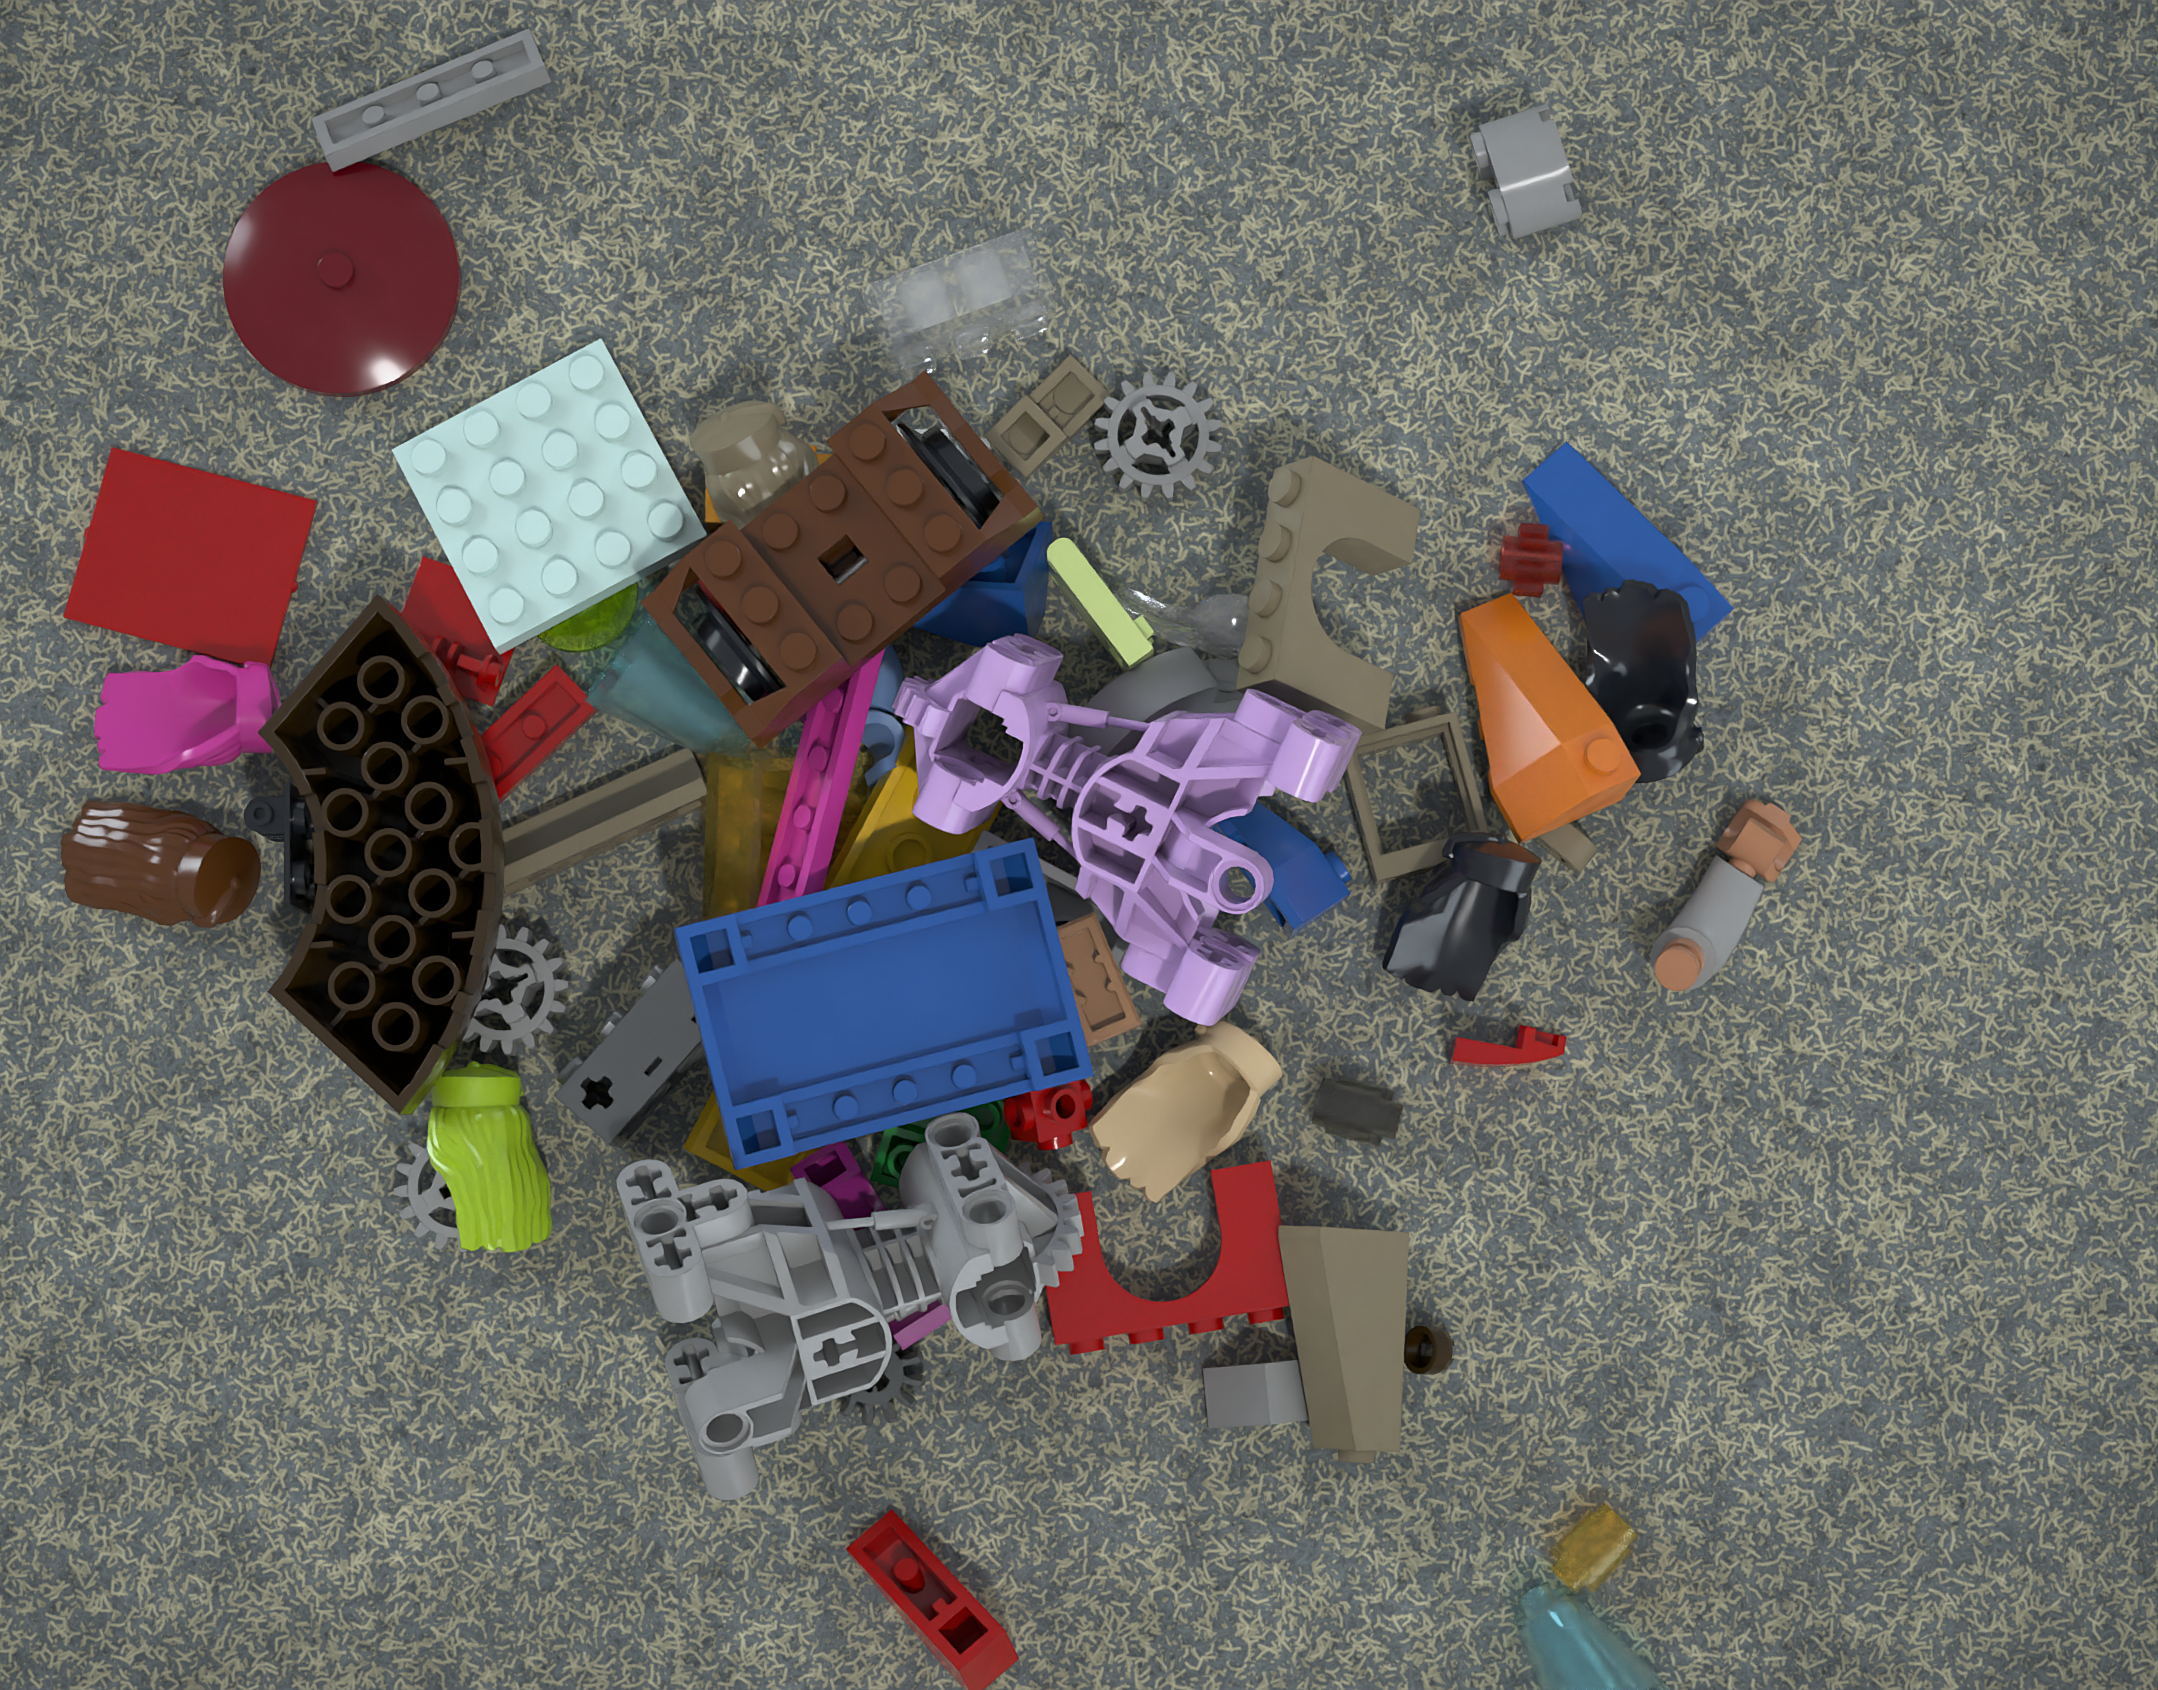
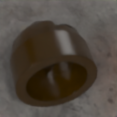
(1415, 1346)

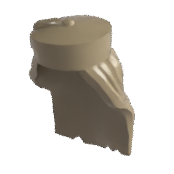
(749, 459)

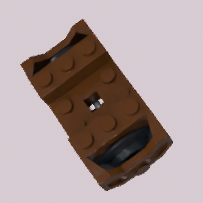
(921, 534)

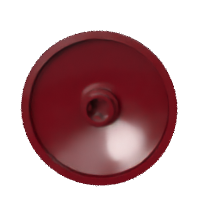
(342, 279)

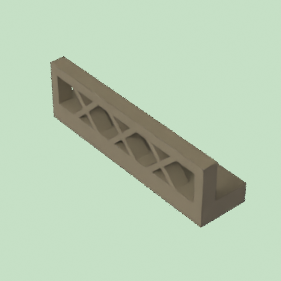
(602, 819)

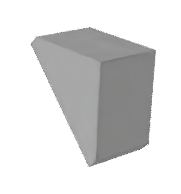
(1254, 1394)

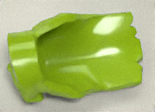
(489, 1158)

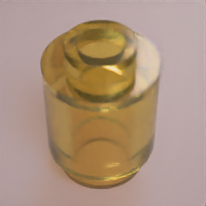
(1592, 1549)

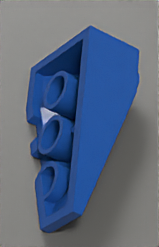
(1612, 540)
(1000, 598)
(1304, 878)

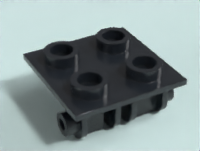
(288, 821)

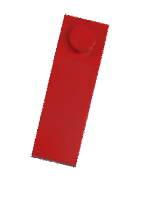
(934, 1603)

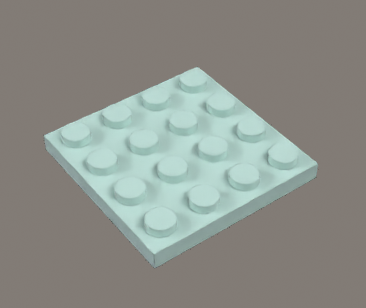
(550, 496)

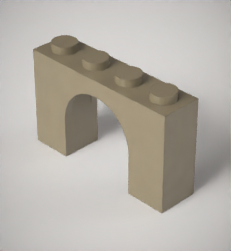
(1284, 645)

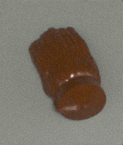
(158, 865)

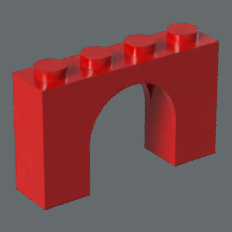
(1244, 1280)

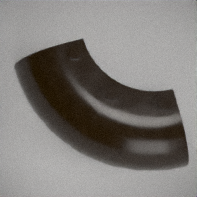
(400, 856)

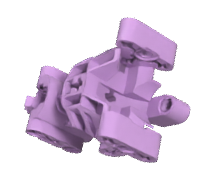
(1137, 815)

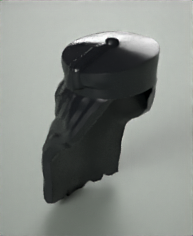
(1645, 673)
(1464, 915)

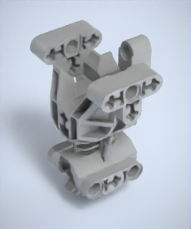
(813, 1299)

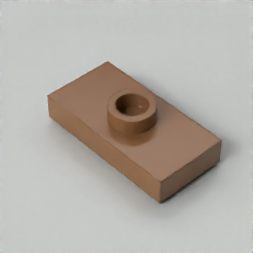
(1096, 981)

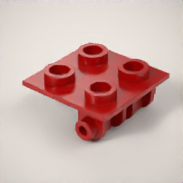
(454, 631)

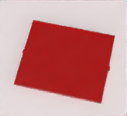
(190, 559)

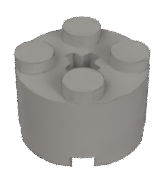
(1528, 171)

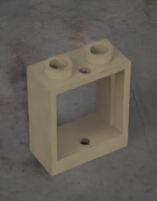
(1420, 726)

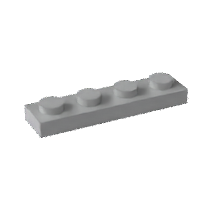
(430, 100)

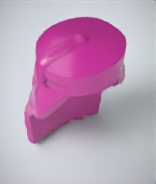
(184, 716)

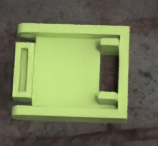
(1124, 639)

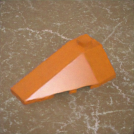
(1542, 730)

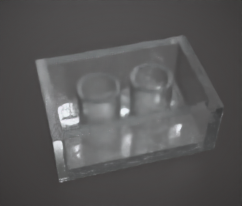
(960, 303)

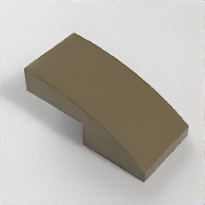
(1048, 417)

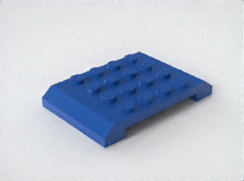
(883, 1002)

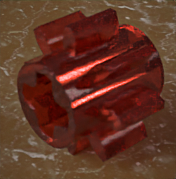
(1530, 560)

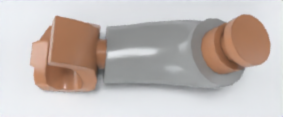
(1723, 902)

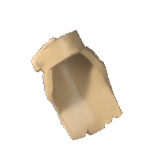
(1184, 1108)

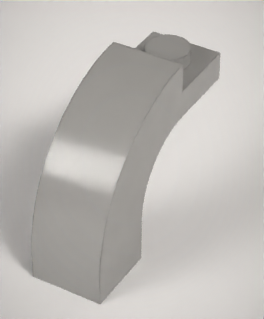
(1156, 688)

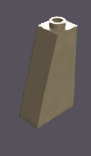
(1349, 1333)

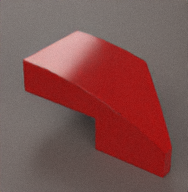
(1528, 1048)

